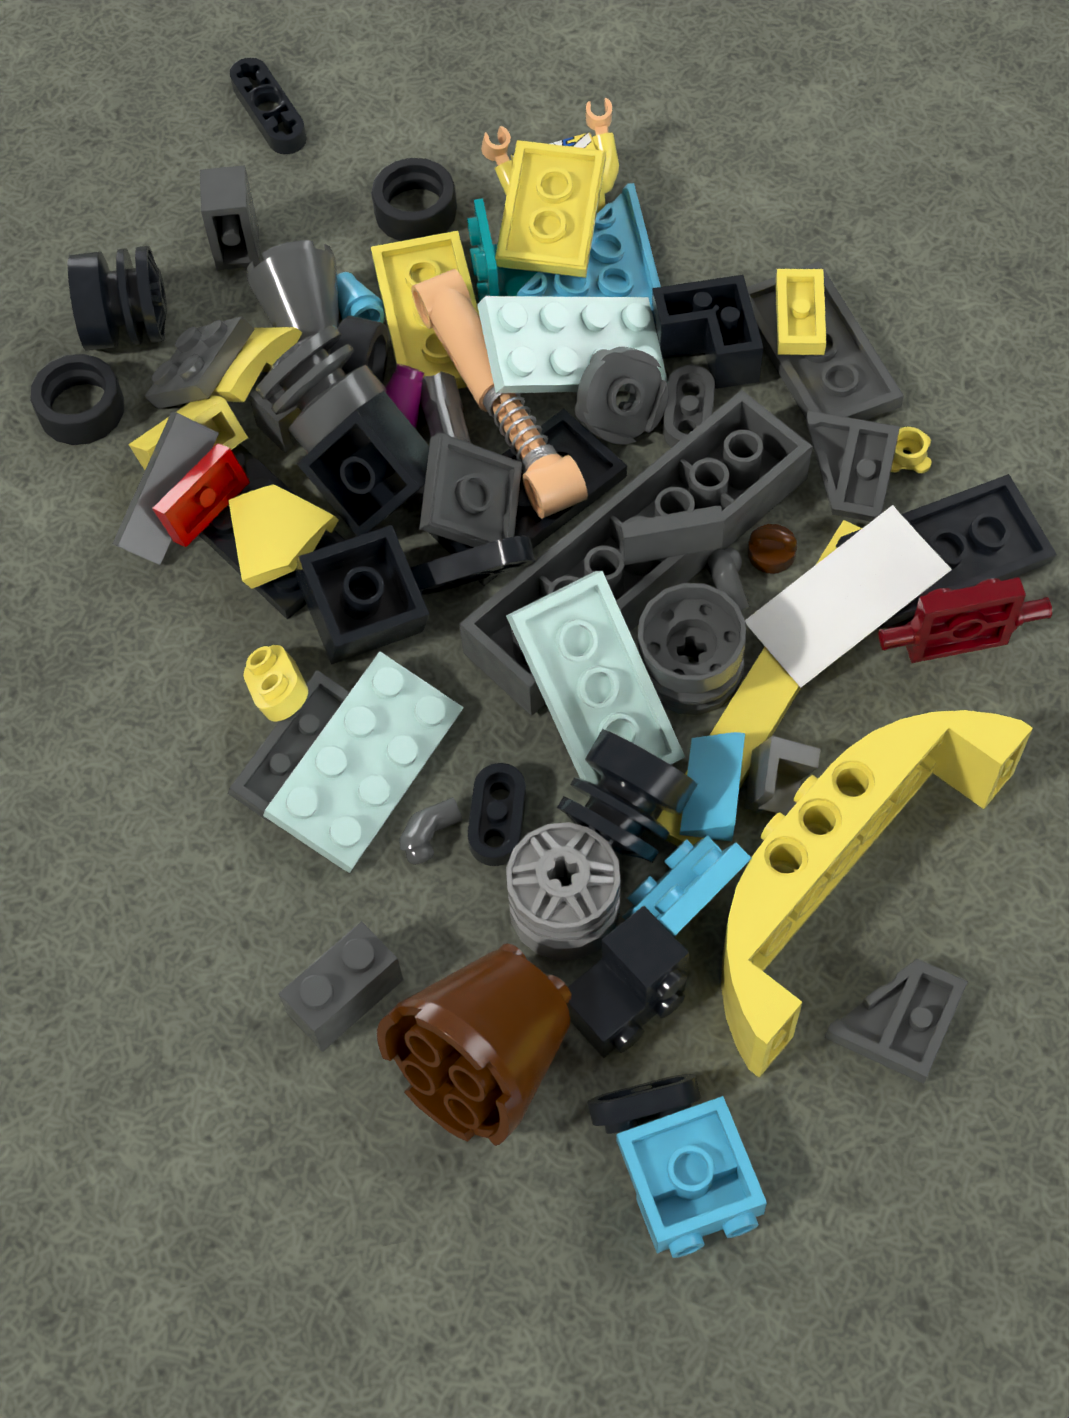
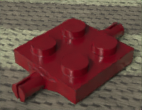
(965, 620)

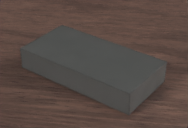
(671, 535)

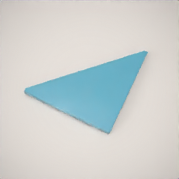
(618, 260)

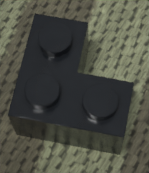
(711, 320)
(635, 980)

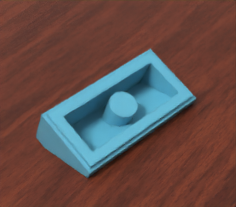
(716, 768)

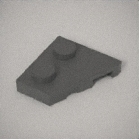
(853, 462)

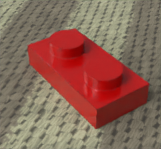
(201, 495)

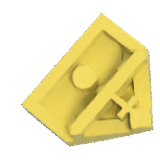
(273, 531)

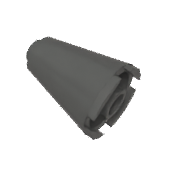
(297, 286)

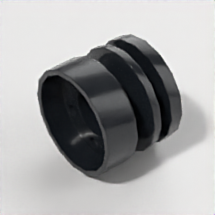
(116, 298)
(627, 795)

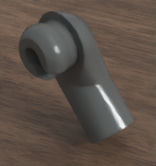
(723, 570)
(422, 828)

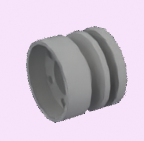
(570, 918)

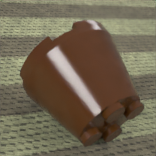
(478, 1042)

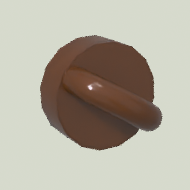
(772, 548)

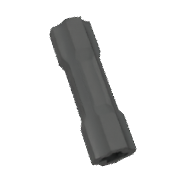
(443, 406)

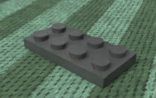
(843, 381)

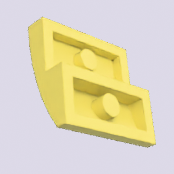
(256, 356)

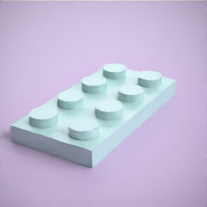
(550, 340)
(592, 672)
(363, 762)

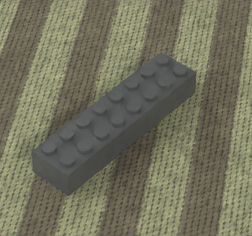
(731, 460)

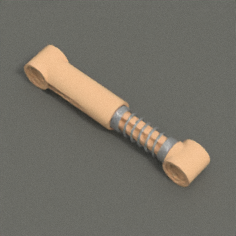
(548, 479)

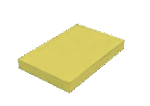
(550, 208)

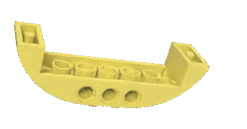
(826, 836)

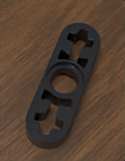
(268, 121)
(473, 564)

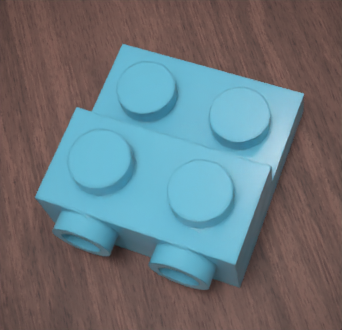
(691, 882)
(692, 1177)

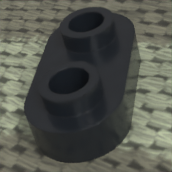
(496, 817)
(622, 1107)

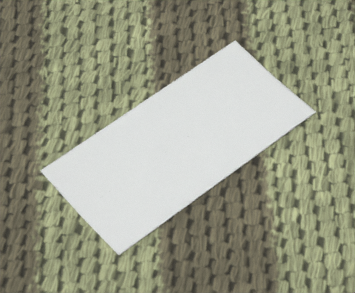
(847, 596)

